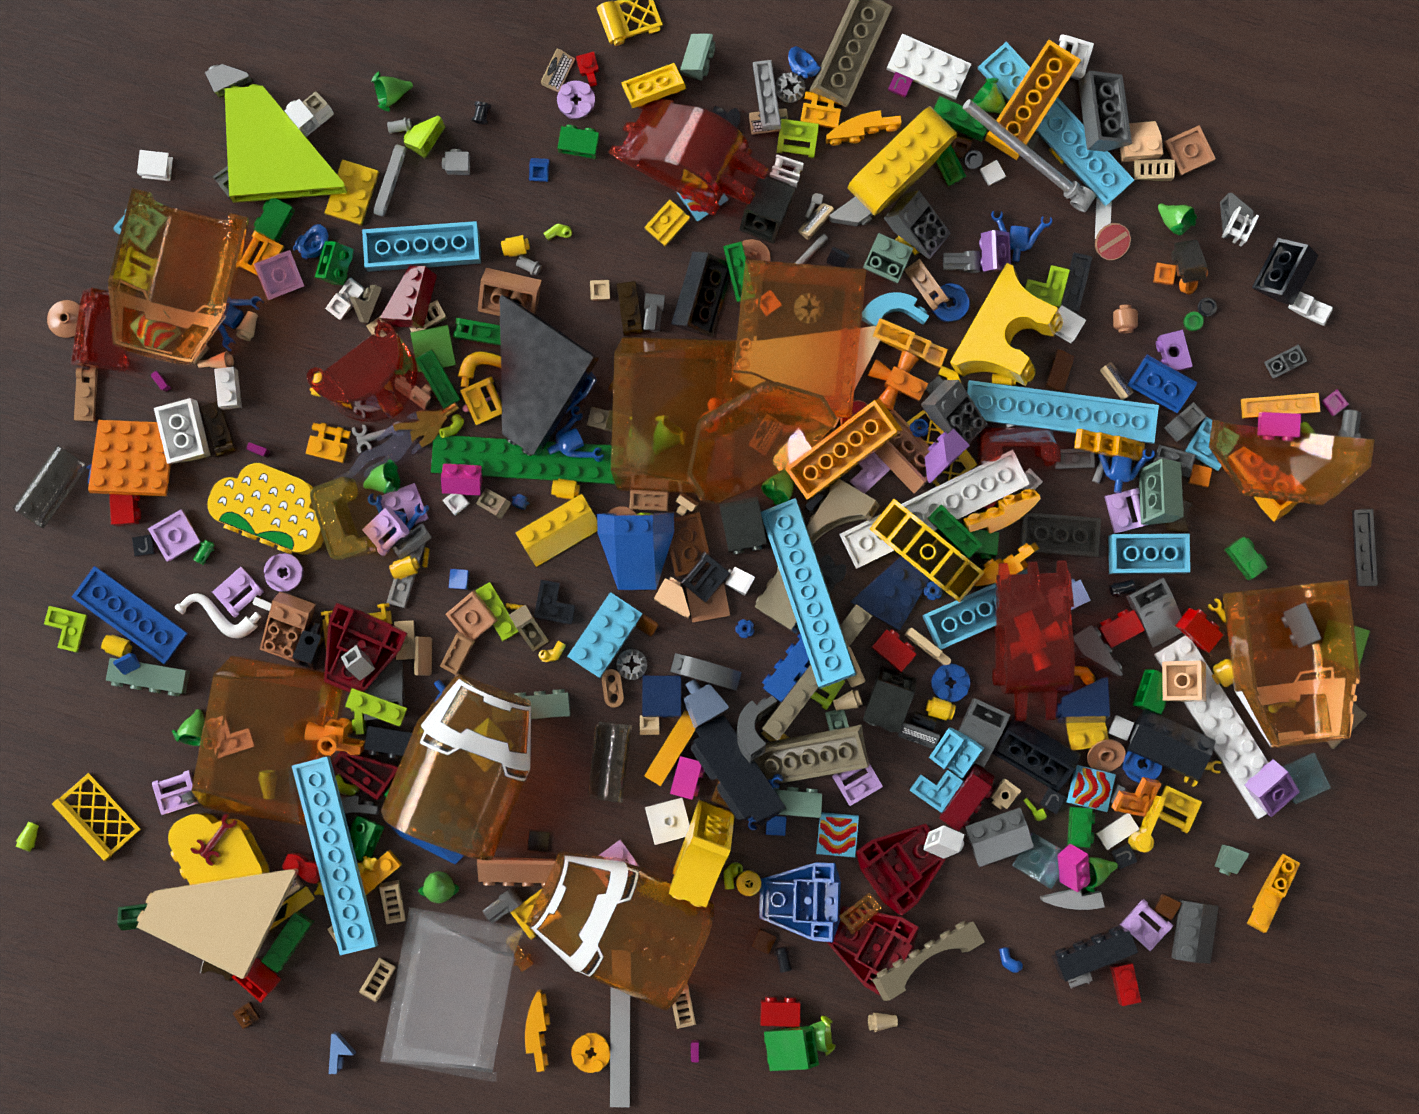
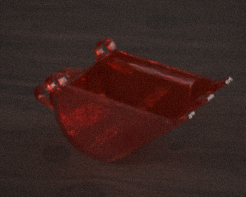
(689, 152)
(1034, 636)

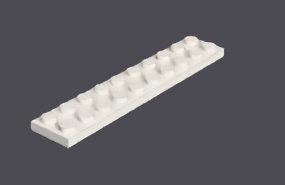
(958, 496)
(1222, 723)

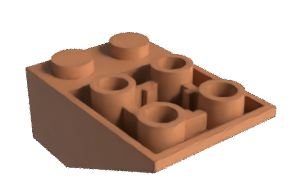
(285, 624)

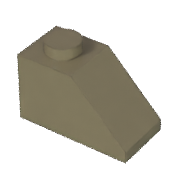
(528, 628)

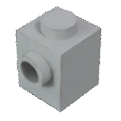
(456, 162)
(358, 663)

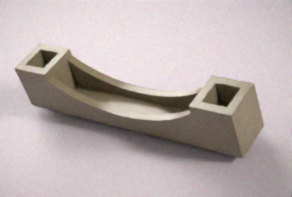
(892, 981)

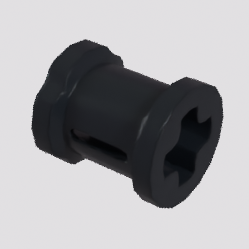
(481, 113)

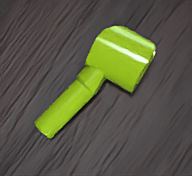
(1038, 815)

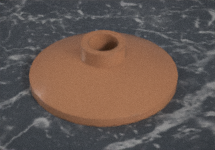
(61, 328)
(1106, 755)

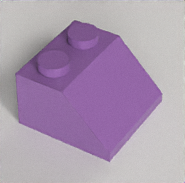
(995, 250)
(944, 453)
(1272, 787)

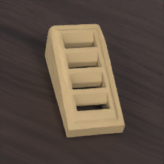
(1154, 163)
(435, 320)
(384, 895)
(374, 997)
(686, 1022)

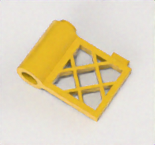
(616, 25)
(1142, 839)

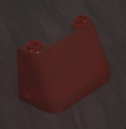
(93, 334)
(1043, 440)

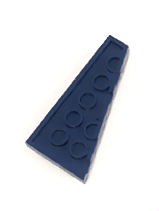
(894, 592)

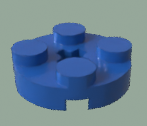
(960, 299)
(959, 689)
(1132, 769)

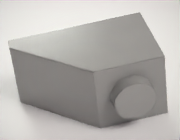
(225, 77)
(851, 213)

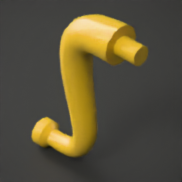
(471, 361)

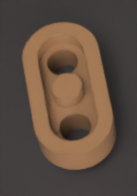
(612, 688)

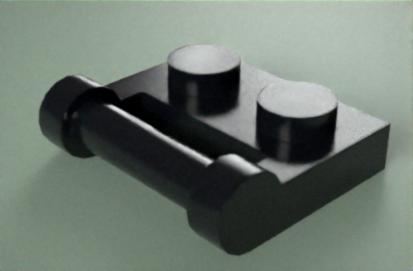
(709, 581)

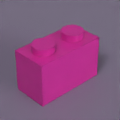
(1279, 424)
(461, 479)
(686, 778)
(1074, 868)

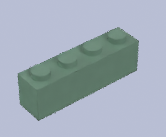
(152, 677)
(548, 705)

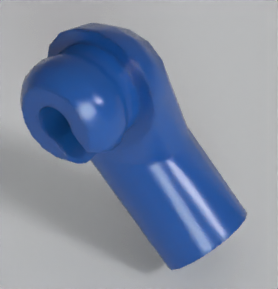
(1008, 962)

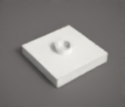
(668, 820)

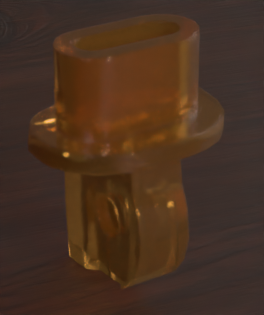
(522, 962)

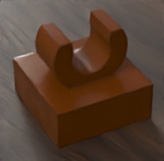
(246, 1015)

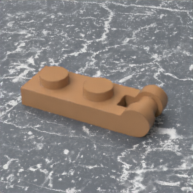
(926, 284)
(85, 395)

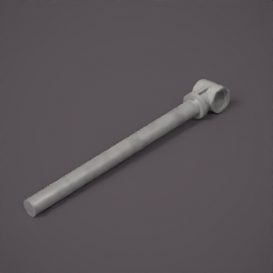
(1080, 196)

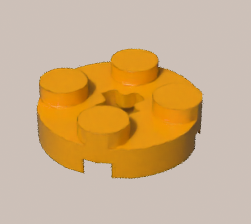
(600, 1047)

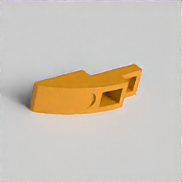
(854, 128)
(1009, 510)
(1015, 564)
(381, 870)
(1272, 893)
(535, 1023)

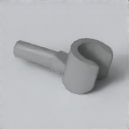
(816, 199)

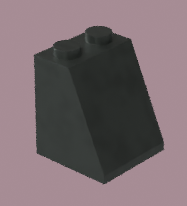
(767, 209)
(743, 525)
(890, 699)

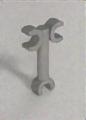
(363, 438)

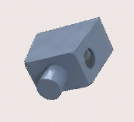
(703, 703)

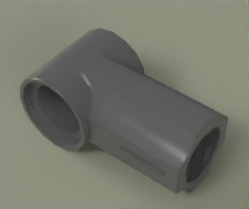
(967, 261)
(654, 307)
(1350, 424)
(506, 903)

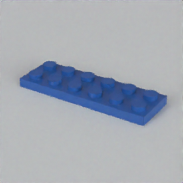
(129, 615)

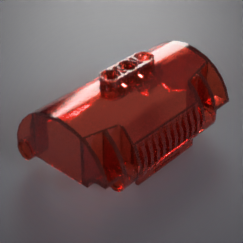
(370, 379)

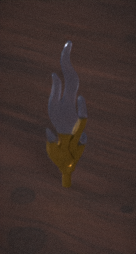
(404, 434)

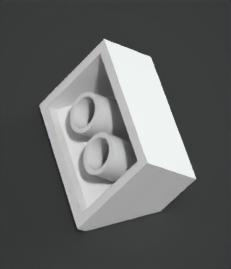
(182, 431)

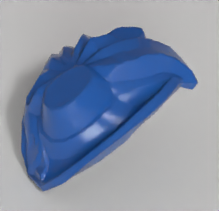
(802, 63)
(312, 242)

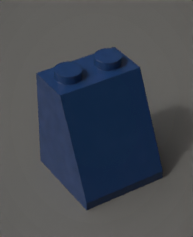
(1086, 704)

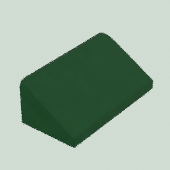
(128, 916)

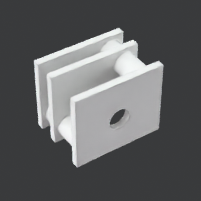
(155, 165)
(788, 177)
(1239, 234)
(1071, 324)

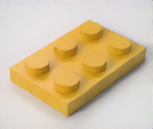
(653, 85)
(360, 186)

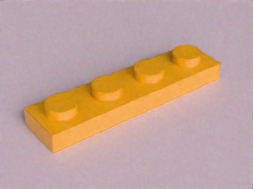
(1281, 404)

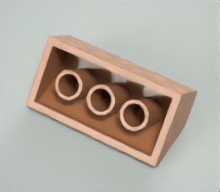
(906, 455)
(514, 870)

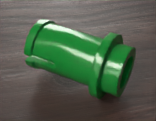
(204, 551)

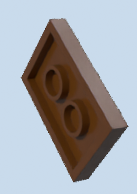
(688, 544)

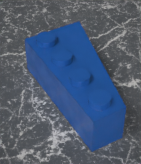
(787, 671)

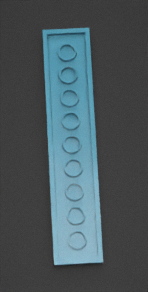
(1061, 130)
(1063, 411)
(808, 593)
(335, 855)

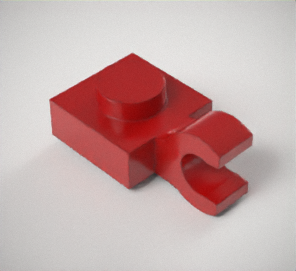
(588, 66)

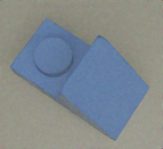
(338, 1047)

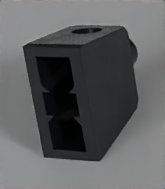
(308, 655)

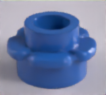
(919, 423)
(520, 502)
(928, 591)
(744, 633)

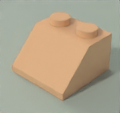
(1145, 142)
(673, 597)
(1184, 681)

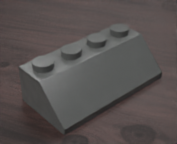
(1104, 111)

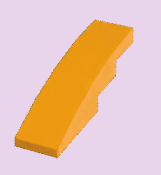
(907, 340)
(1108, 445)
(671, 750)

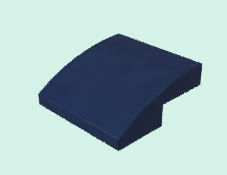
(661, 696)

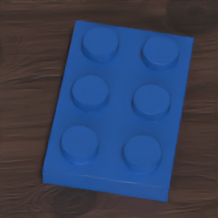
(1162, 383)

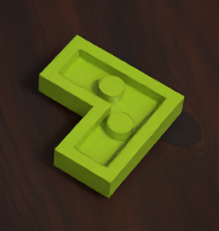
(1053, 289)
(71, 625)

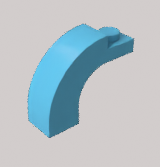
(893, 303)

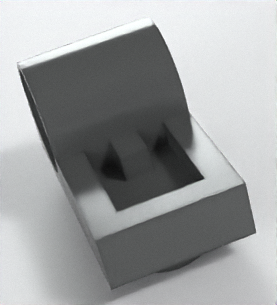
(1185, 422)

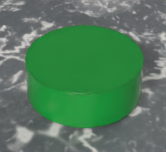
(1193, 321)

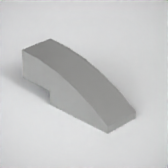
(1075, 900)

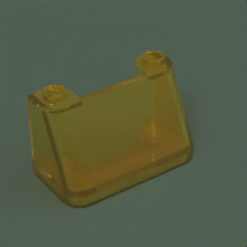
(336, 520)

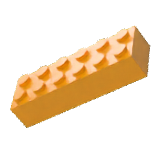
(1035, 95)
(843, 449)

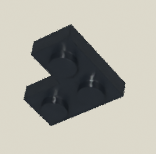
(549, 608)

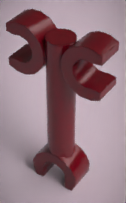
(206, 850)

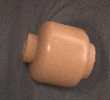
(1125, 319)

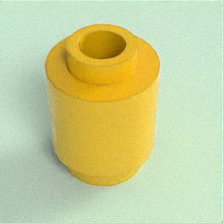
(515, 246)
(565, 488)
(404, 567)
(116, 645)
(940, 708)

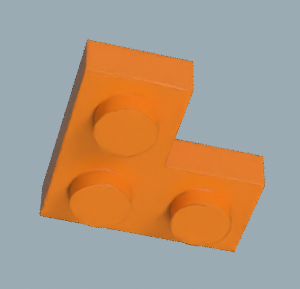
(1138, 802)

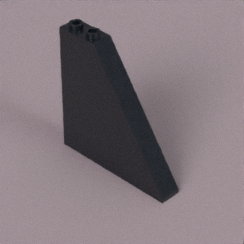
(538, 376)

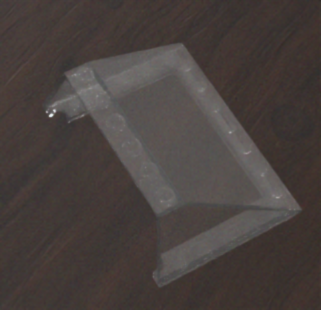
(450, 994)

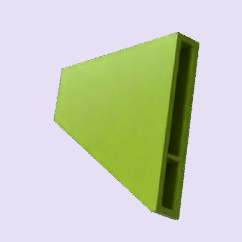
(270, 153)

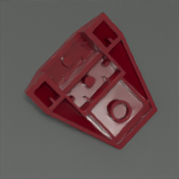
(374, 636)
(899, 867)
(874, 945)

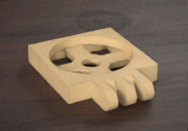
(927, 646)

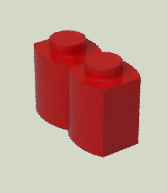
(307, 869)

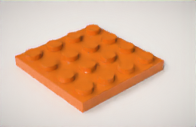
(129, 459)

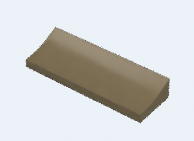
(850, 50)
(815, 755)

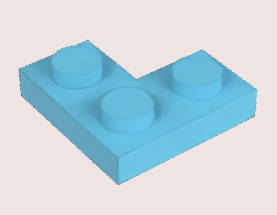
(937, 795)

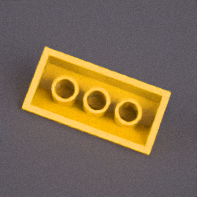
(558, 530)

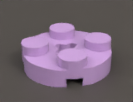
(579, 89)
(294, 571)

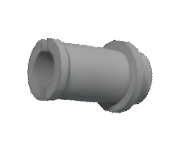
(400, 125)
(529, 265)
(1086, 978)

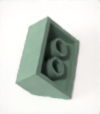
(1161, 492)
(801, 803)

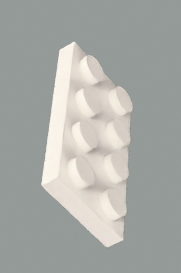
(929, 66)

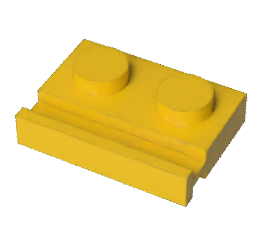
(667, 223)
(1085, 734)

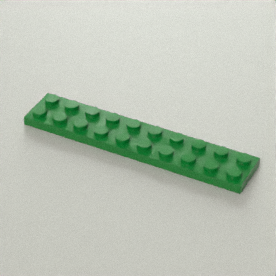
(508, 461)

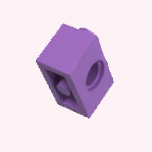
(1176, 341)

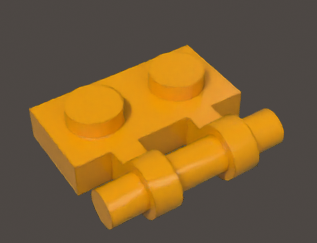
(822, 115)
(327, 448)

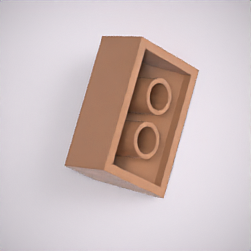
(517, 287)

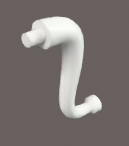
(237, 631)

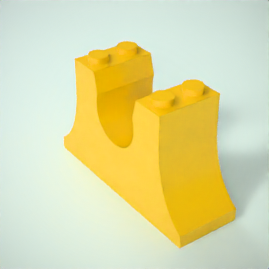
(1002, 315)
(702, 854)

